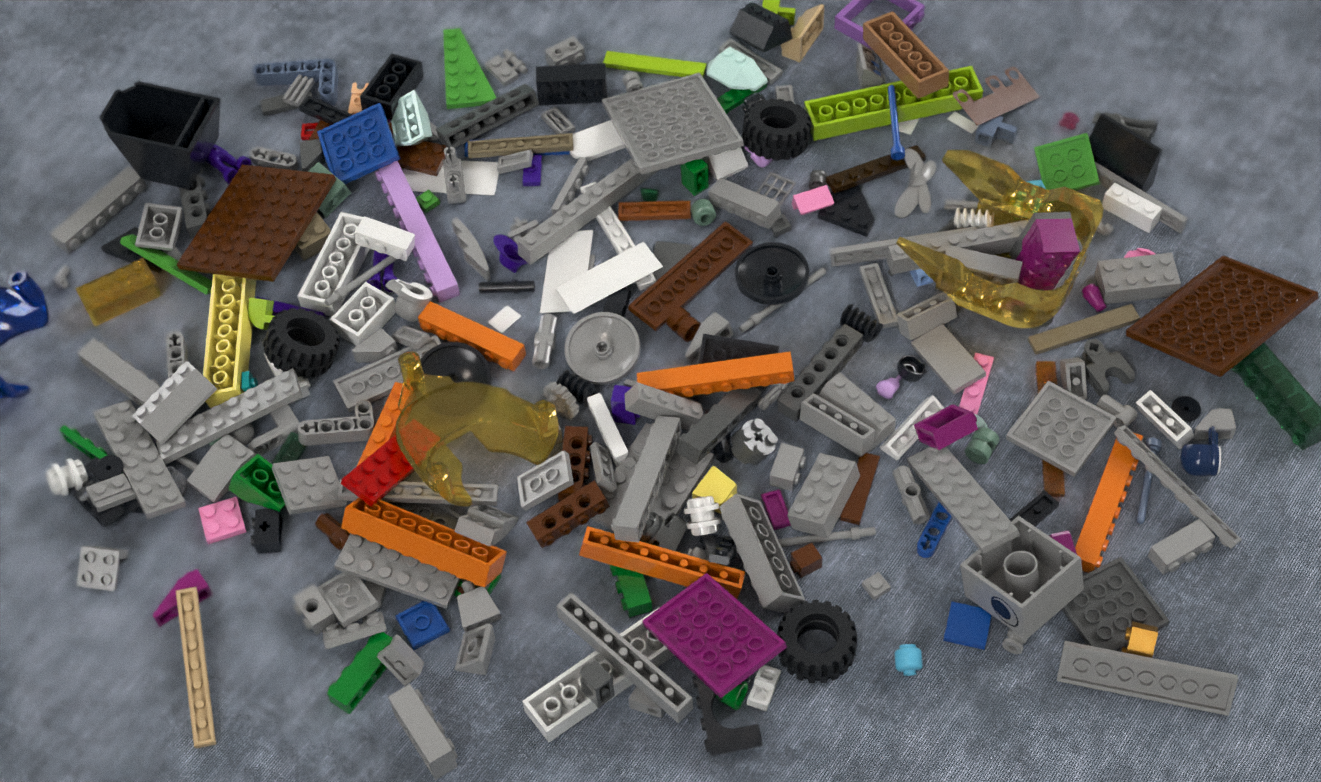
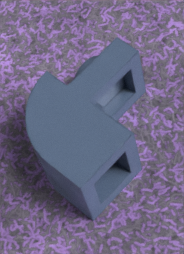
(995, 128)

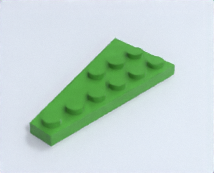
(463, 75)

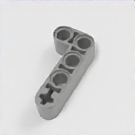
(176, 351)
(312, 431)

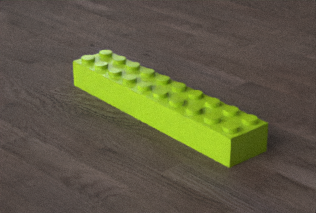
(871, 109)

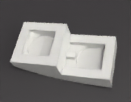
(763, 687)

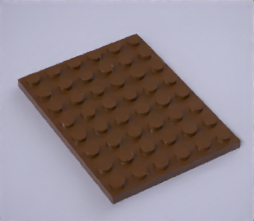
(257, 222)
(1222, 315)

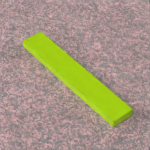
(653, 64)

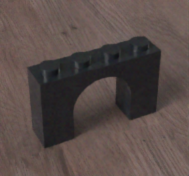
(723, 739)

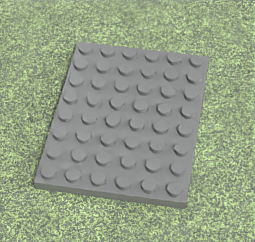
(671, 123)

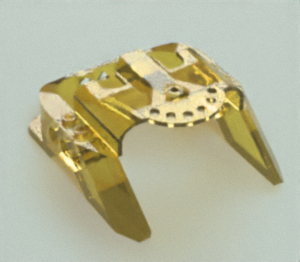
(1011, 201)

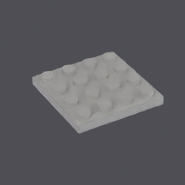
(1061, 428)

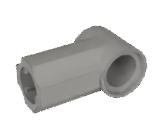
(1124, 414)

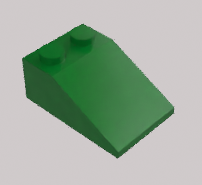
(257, 484)

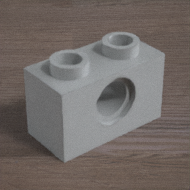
(312, 599)

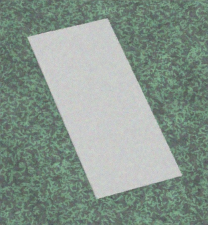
(478, 179)
(563, 264)
(608, 277)

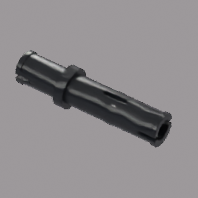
(504, 287)

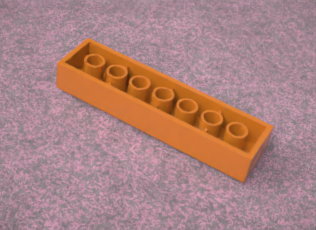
(424, 541)

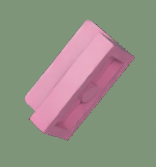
(812, 200)

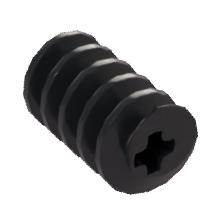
(860, 324)
(579, 389)

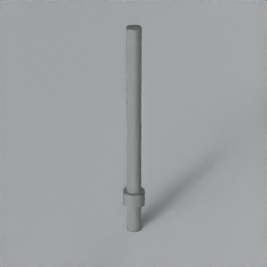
(342, 292)
(756, 319)
(853, 533)

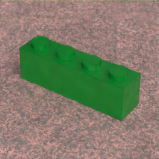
(633, 590)
(360, 674)

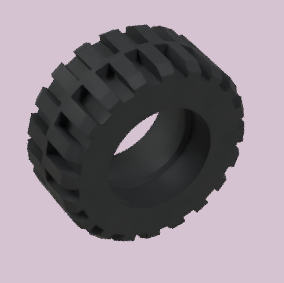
(776, 129)
(306, 328)
(817, 617)

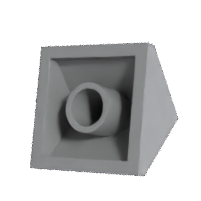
(476, 650)

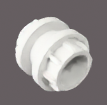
(66, 477)
(702, 515)

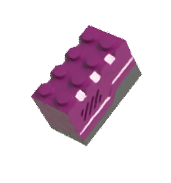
(1045, 249)

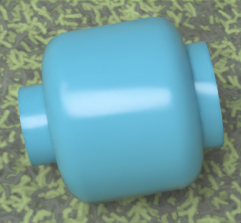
(908, 659)

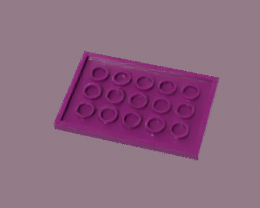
(714, 635)

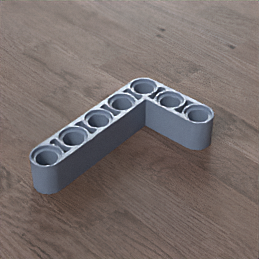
(286, 72)

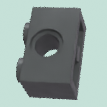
(596, 683)

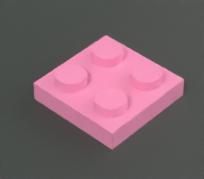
(222, 520)

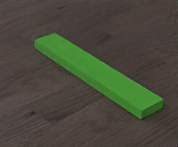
(169, 264)

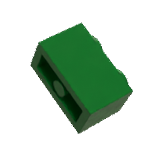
(695, 176)

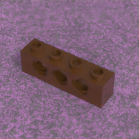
(577, 437)
(570, 505)

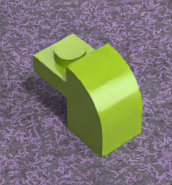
(774, 6)
(260, 312)

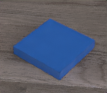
(422, 624)
(967, 625)

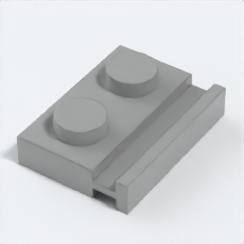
(110, 492)

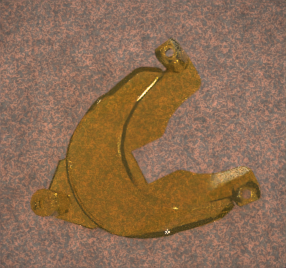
(441, 411)

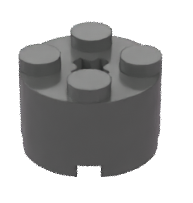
(753, 442)

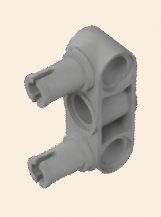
(454, 177)

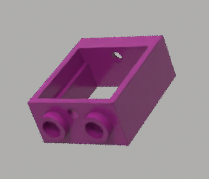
(946, 426)

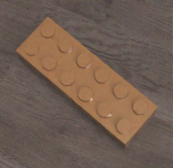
(905, 54)

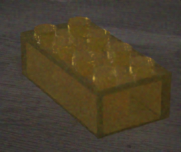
(118, 291)

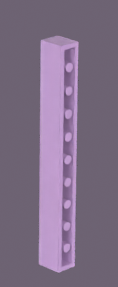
(413, 220)

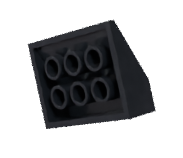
(1124, 152)

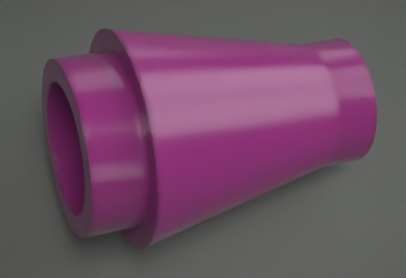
(1093, 296)

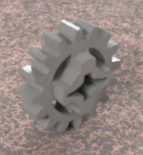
(562, 400)

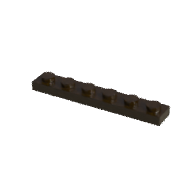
(868, 171)

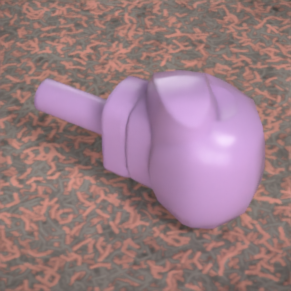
(760, 161)
(888, 387)

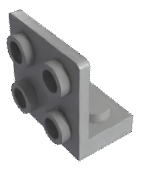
(99, 567)

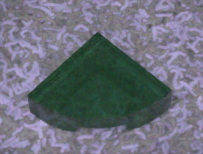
(649, 195)

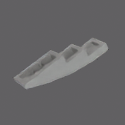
(472, 252)

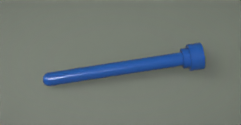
(897, 150)

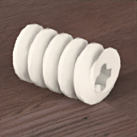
(966, 220)

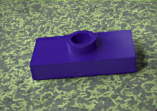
(532, 174)

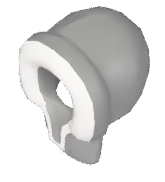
(411, 298)

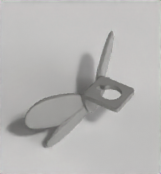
(918, 190)

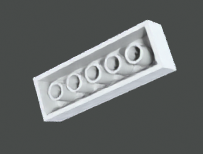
(335, 266)

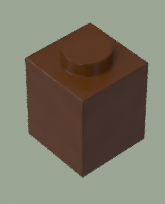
(805, 560)

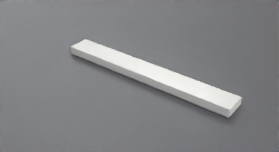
(618, 236)

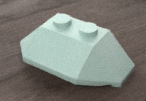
(736, 70)
(410, 121)

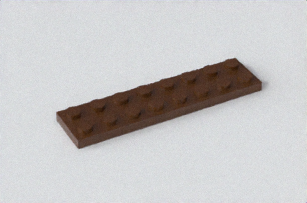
(422, 158)
(690, 275)

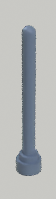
(1154, 445)

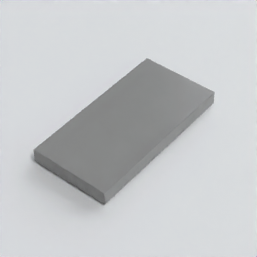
(948, 359)

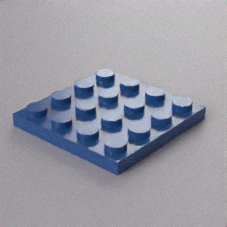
(358, 144)

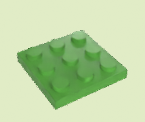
(1067, 163)

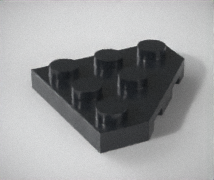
(849, 211)

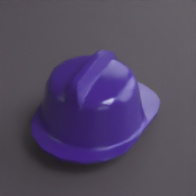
(508, 253)

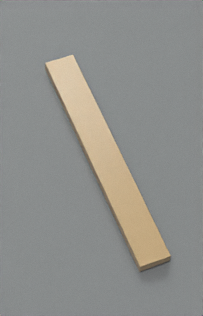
(195, 668)

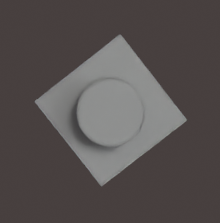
(876, 586)

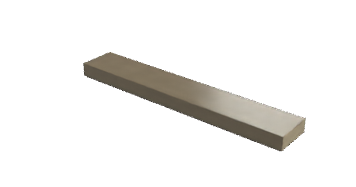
(509, 146)
(1083, 329)

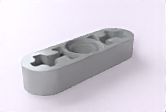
(284, 161)

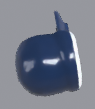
(1201, 458)

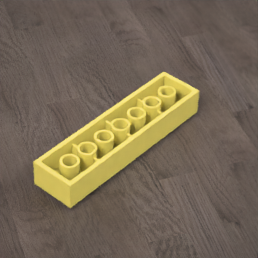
(228, 336)

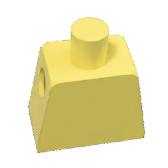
(716, 485)

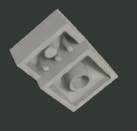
(485, 524)

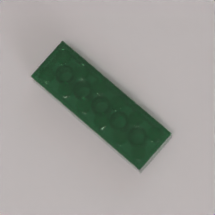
(1281, 395)

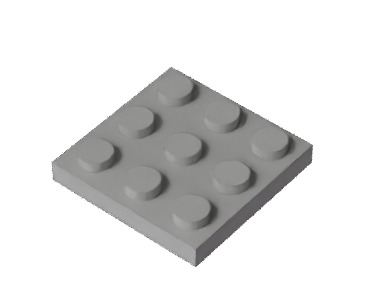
(308, 484)

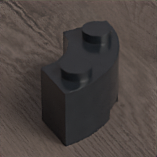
(104, 517)

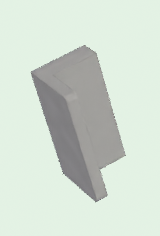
(401, 660)

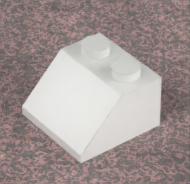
(726, 163)

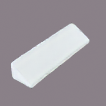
(607, 428)
(906, 434)

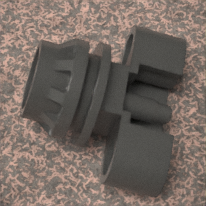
(664, 532)

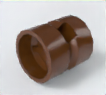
(683, 324)

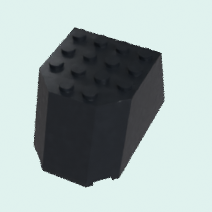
(163, 131)

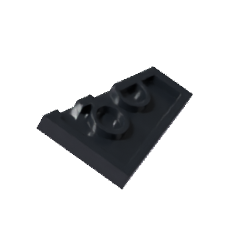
(718, 549)

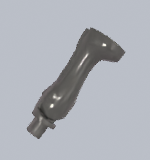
(1144, 128)

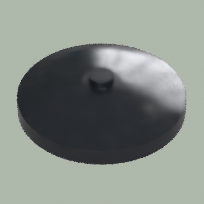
(772, 273)
(458, 362)

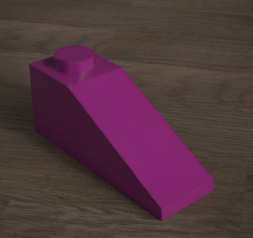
(168, 608)

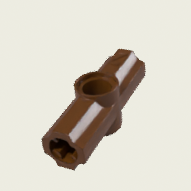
(332, 530)

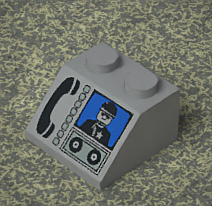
(868, 68)

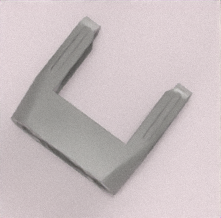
(285, 422)

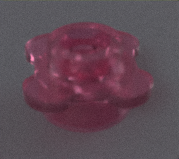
(1069, 120)

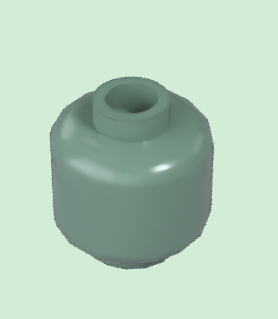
(703, 212)

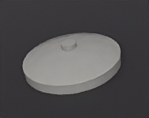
(602, 348)

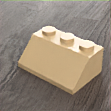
(804, 33)

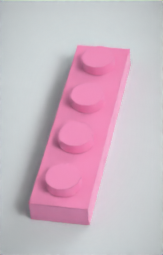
(974, 393)

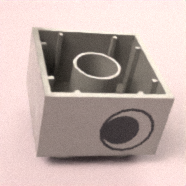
(1023, 579)

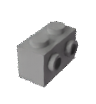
(565, 53)

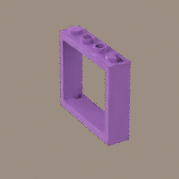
(846, 26)

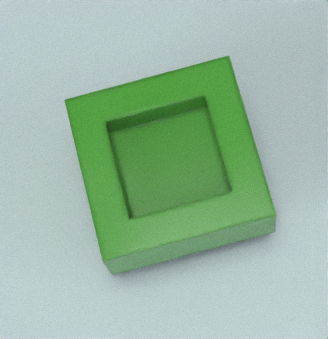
(427, 201)

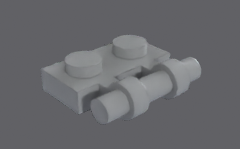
(502, 71)

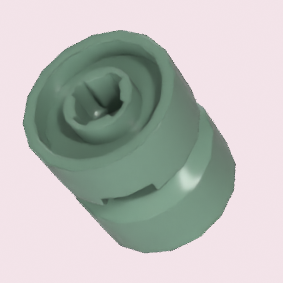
(982, 445)

